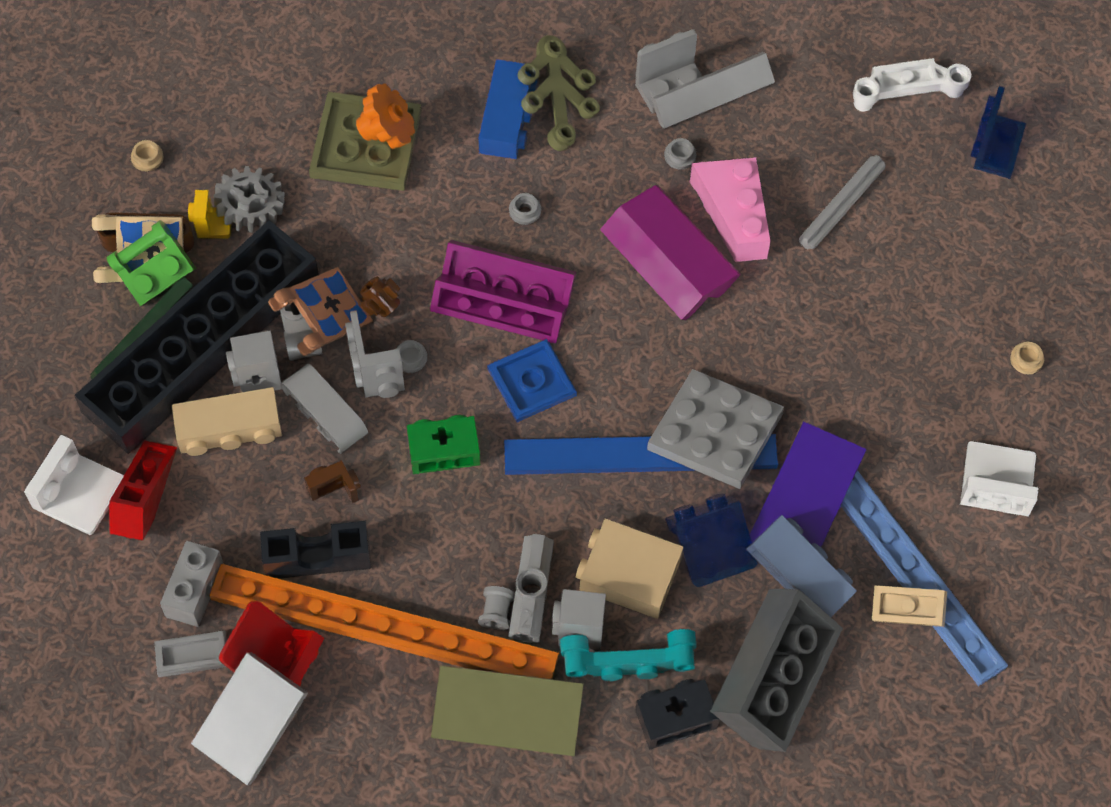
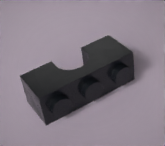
(293, 555)

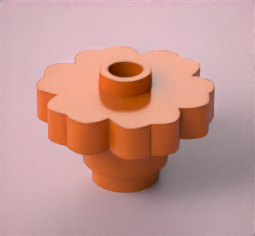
(385, 117)

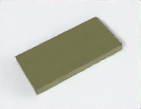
(507, 710)

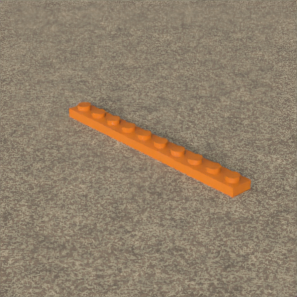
(382, 625)

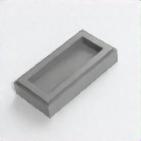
(189, 653)

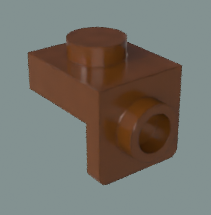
(331, 478)

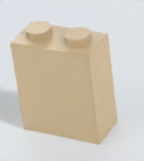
(630, 567)

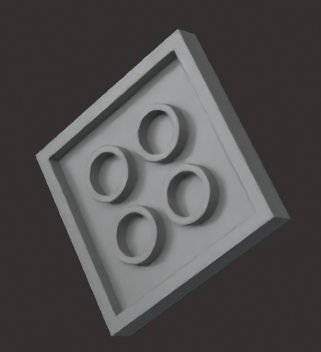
(715, 428)

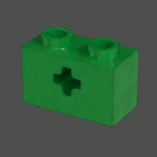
(430, 456)

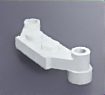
(910, 79)

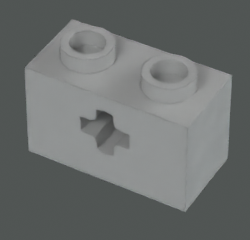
(254, 362)
(191, 584)
(580, 615)

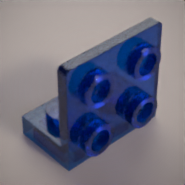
(997, 140)

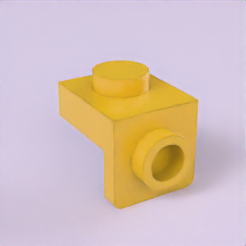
(205, 219)

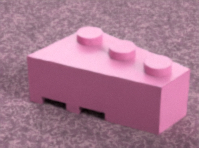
(736, 205)

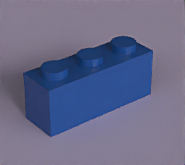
(503, 116)

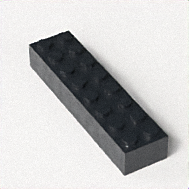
(192, 337)

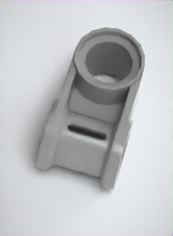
(295, 330)

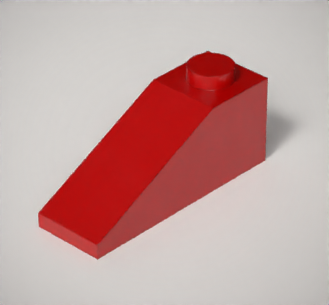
(140, 491)

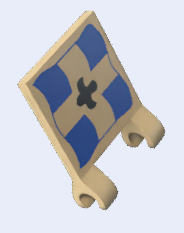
(128, 231)

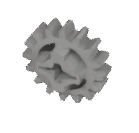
(248, 199)

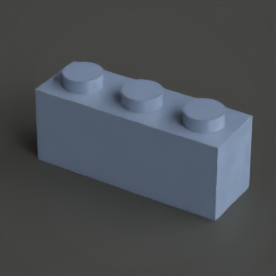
(801, 565)

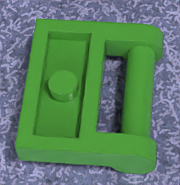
(156, 273)

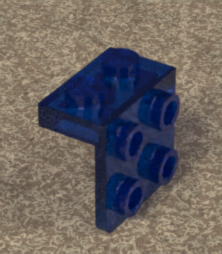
(713, 539)

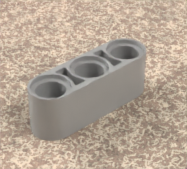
(325, 406)

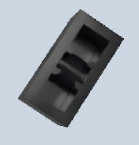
(663, 726)

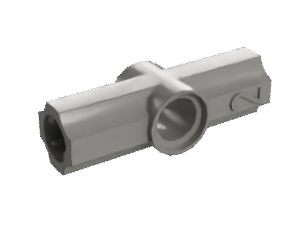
(529, 607)

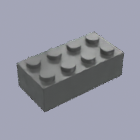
(777, 669)

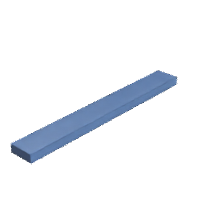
(914, 571)

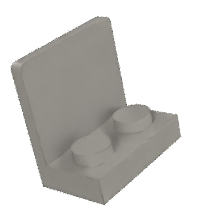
(666, 65)

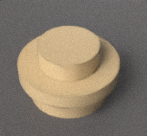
(146, 156)
(1027, 358)

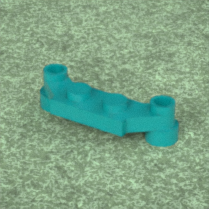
(614, 664)

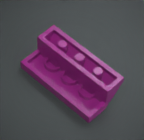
(669, 251)
(503, 291)

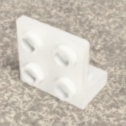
(999, 479)
(72, 487)

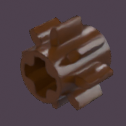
(380, 296)

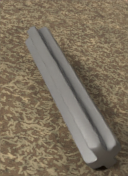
(842, 202)

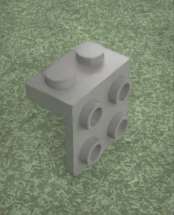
(375, 372)

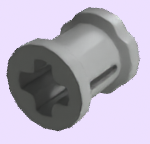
(496, 607)

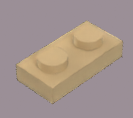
(909, 606)

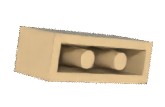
(227, 421)

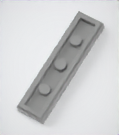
(713, 90)

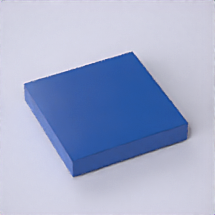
(531, 380)

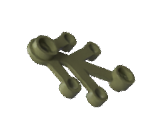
(552, 53)

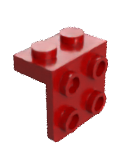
(271, 640)

